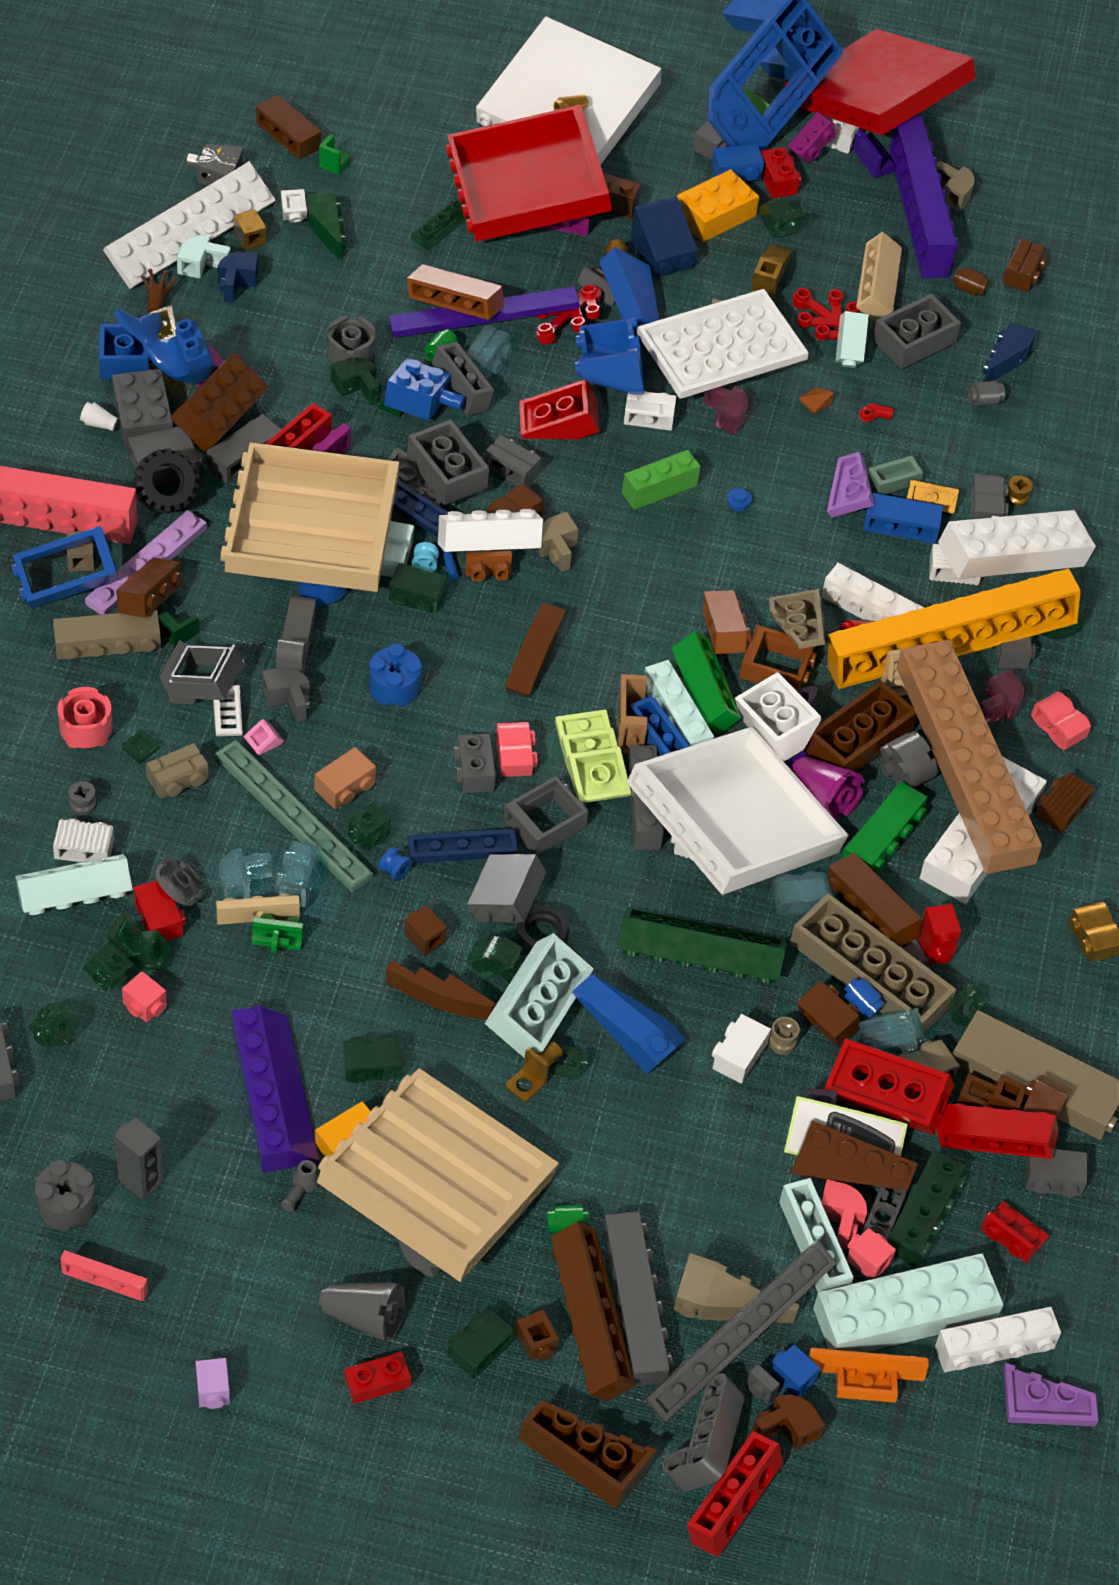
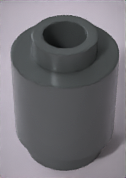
(986, 393)

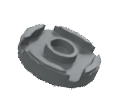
(179, 881)

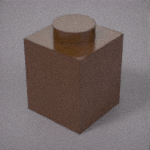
(425, 930)

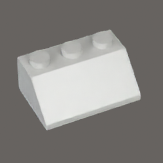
(778, 715)

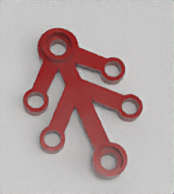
(587, 296)
(803, 300)

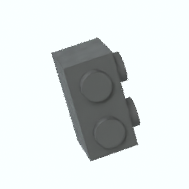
(475, 763)

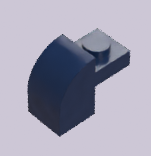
(237, 270)

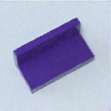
(872, 155)

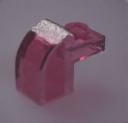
(730, 407)
(1004, 696)

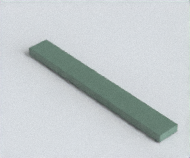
(294, 815)

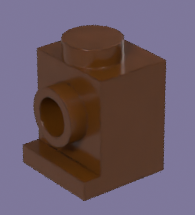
(537, 1328)

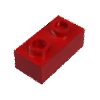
(377, 1378)

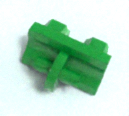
(277, 933)

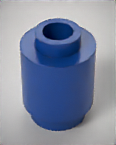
(864, 997)

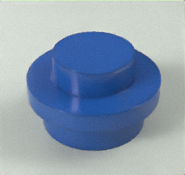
(739, 499)

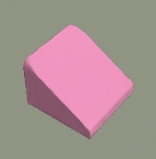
(263, 737)

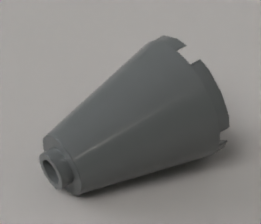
(366, 1306)

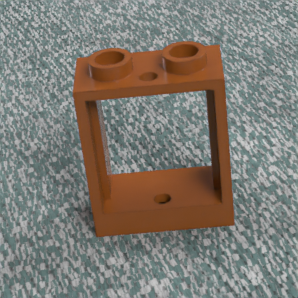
(779, 643)

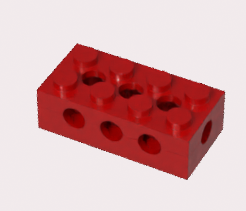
(885, 1069)

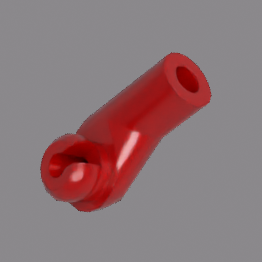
(875, 411)

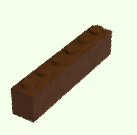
(592, 1312)

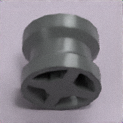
(77, 803)

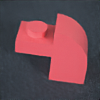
(844, 1206)

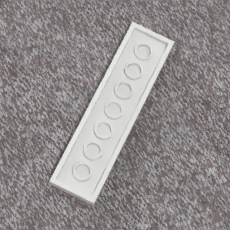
(204, 213)

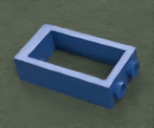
(73, 587)

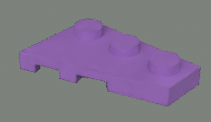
(1045, 1402)

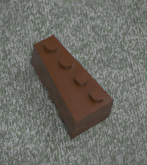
(587, 1453)

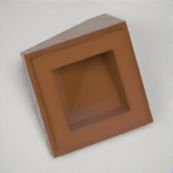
(817, 399)

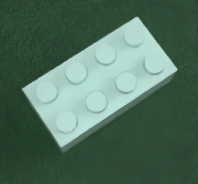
(538, 995)

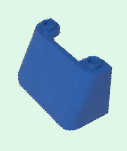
(612, 356)

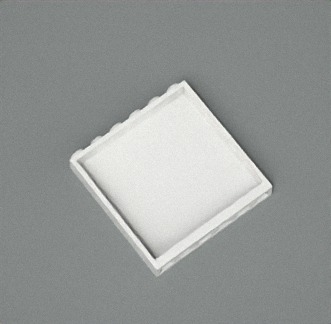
(570, 63)
(737, 809)

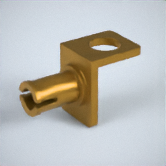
(534, 1070)

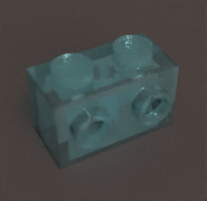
(299, 871)

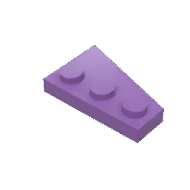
(850, 486)

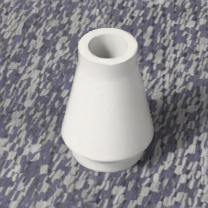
(98, 417)

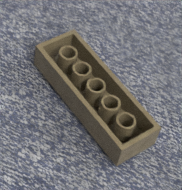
(855, 949)

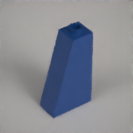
(630, 286)

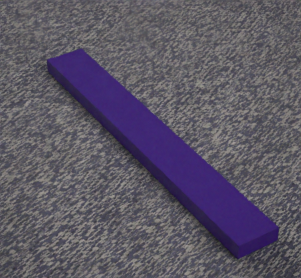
(514, 307)

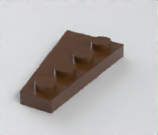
(843, 1158)

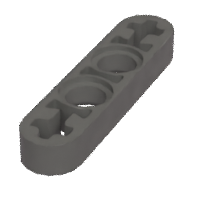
(877, 1226)

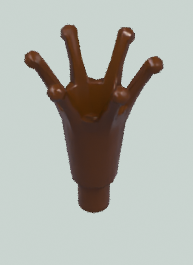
(156, 292)

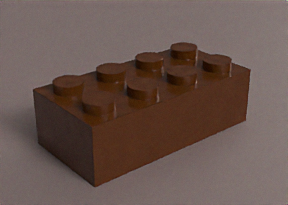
(219, 402)
(861, 727)

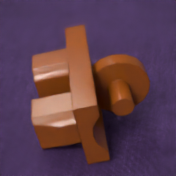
(488, 563)

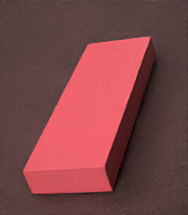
(104, 1276)

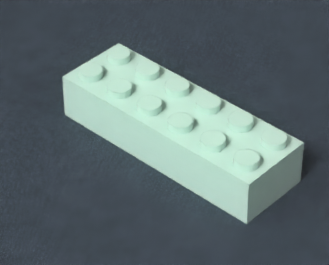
(907, 1305)

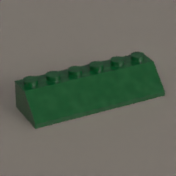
(702, 944)

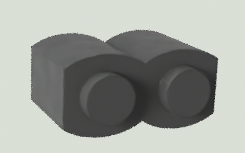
(988, 496)

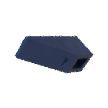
(1011, 352)

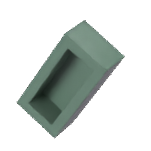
(894, 475)

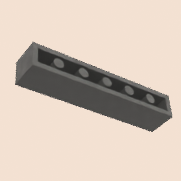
(636, 1299)

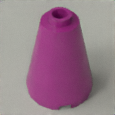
(831, 785)

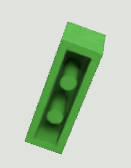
(660, 479)

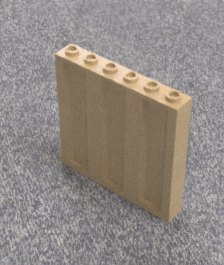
(311, 517)
(437, 1173)

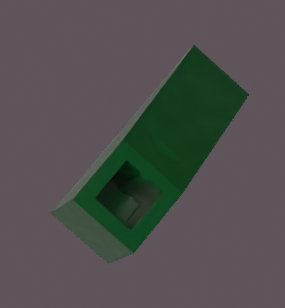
(324, 221)

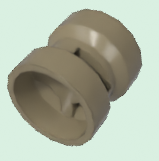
(784, 1035)

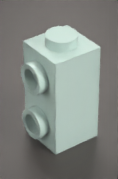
(851, 339)

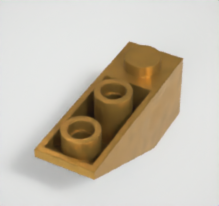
(770, 269)

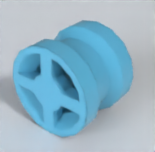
(425, 556)

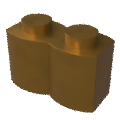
(1095, 931)

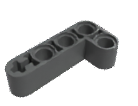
(297, 633)
(711, 1439)

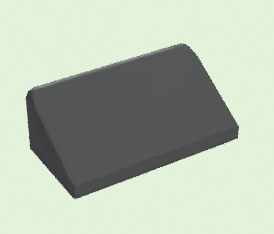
(594, 276)

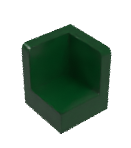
(178, 629)

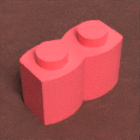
(1060, 720)
(515, 749)

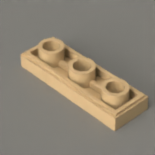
(244, 910)

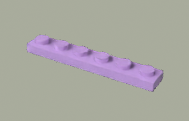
(164, 546)

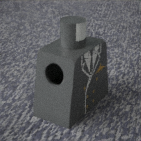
(215, 162)

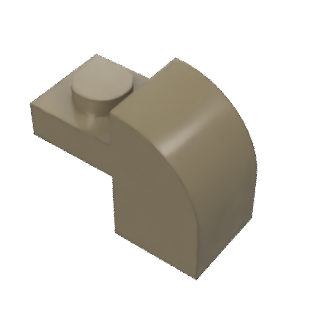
(957, 185)
(558, 536)

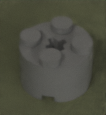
(350, 339)
(908, 760)
(65, 1195)

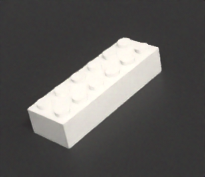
(1016, 544)
(954, 861)

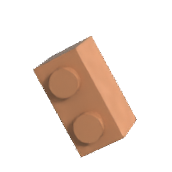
(345, 778)

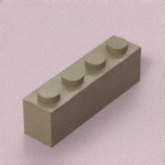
(106, 635)

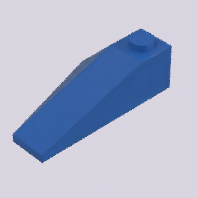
(636, 1028)

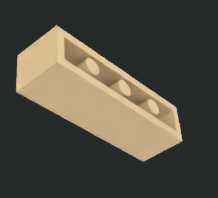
(879, 277)

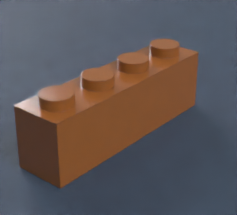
(455, 292)

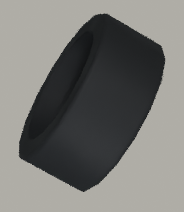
(545, 914)

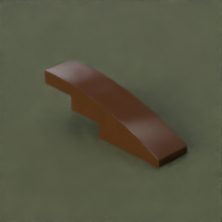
(535, 649)
(446, 995)

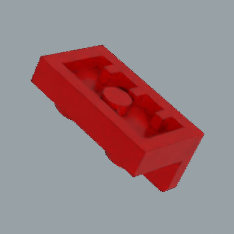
(1014, 1232)

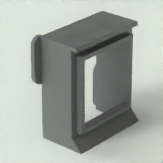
(187, 689)

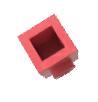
(144, 997)
(870, 1253)

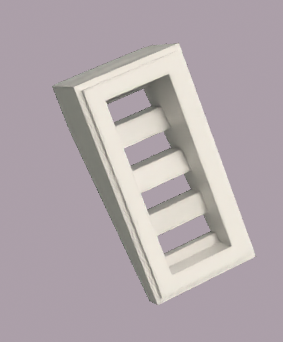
(234, 693)

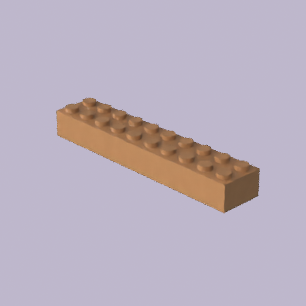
(968, 757)

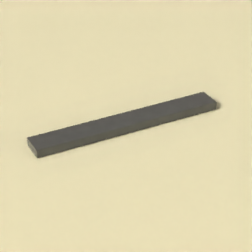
(740, 1331)

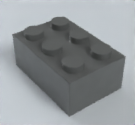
(916, 331)
(141, 403)
(447, 462)

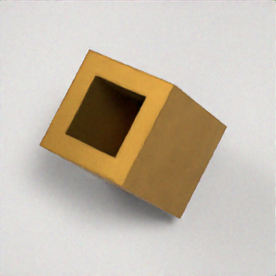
(249, 229)

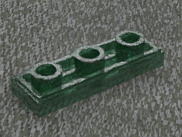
(439, 225)

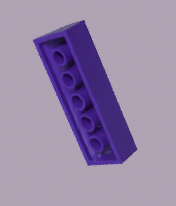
(273, 1088)

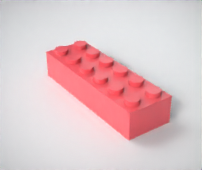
(66, 504)

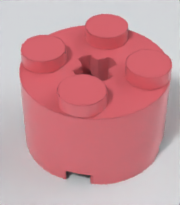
(85, 718)

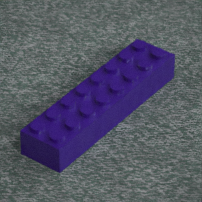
(923, 198)

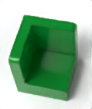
(331, 158)

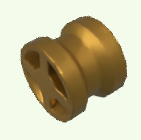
(1019, 490)

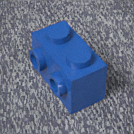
(742, 160)

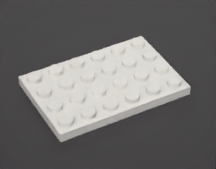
(722, 343)

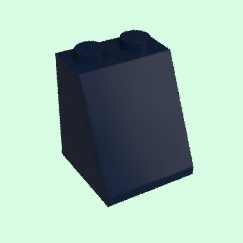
(663, 237)

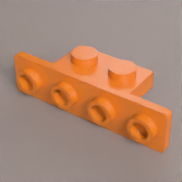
(869, 1374)

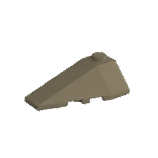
(800, 617)
(716, 1295)

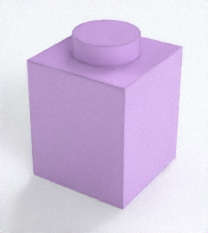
(212, 1383)

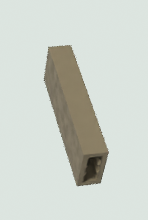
(997, 1049)

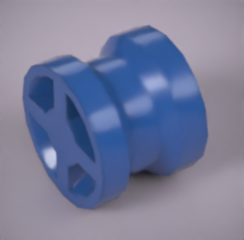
(395, 864)

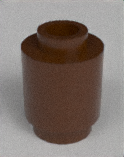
(970, 281)

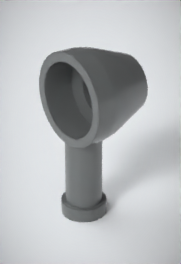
(302, 1183)

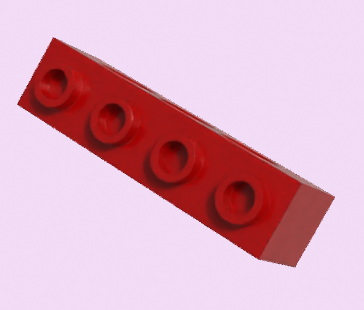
(735, 1494)

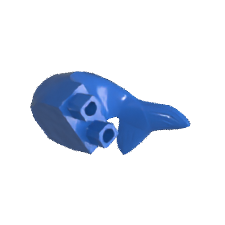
(182, 357)

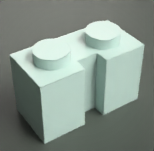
(397, 547)

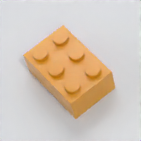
(718, 205)

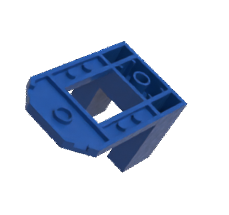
(788, 45)

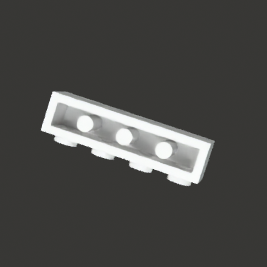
(490, 530)
(863, 596)
(997, 1339)

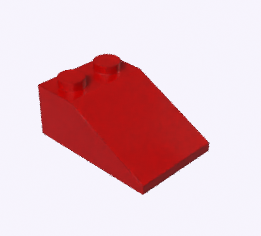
(560, 413)

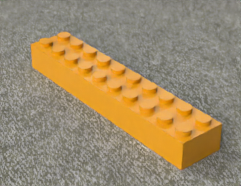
(968, 622)

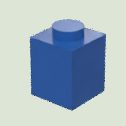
(794, 1371)

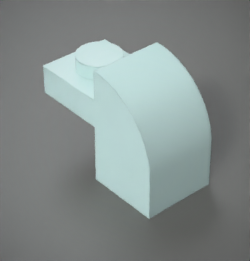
(197, 254)

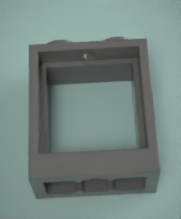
(536, 841)

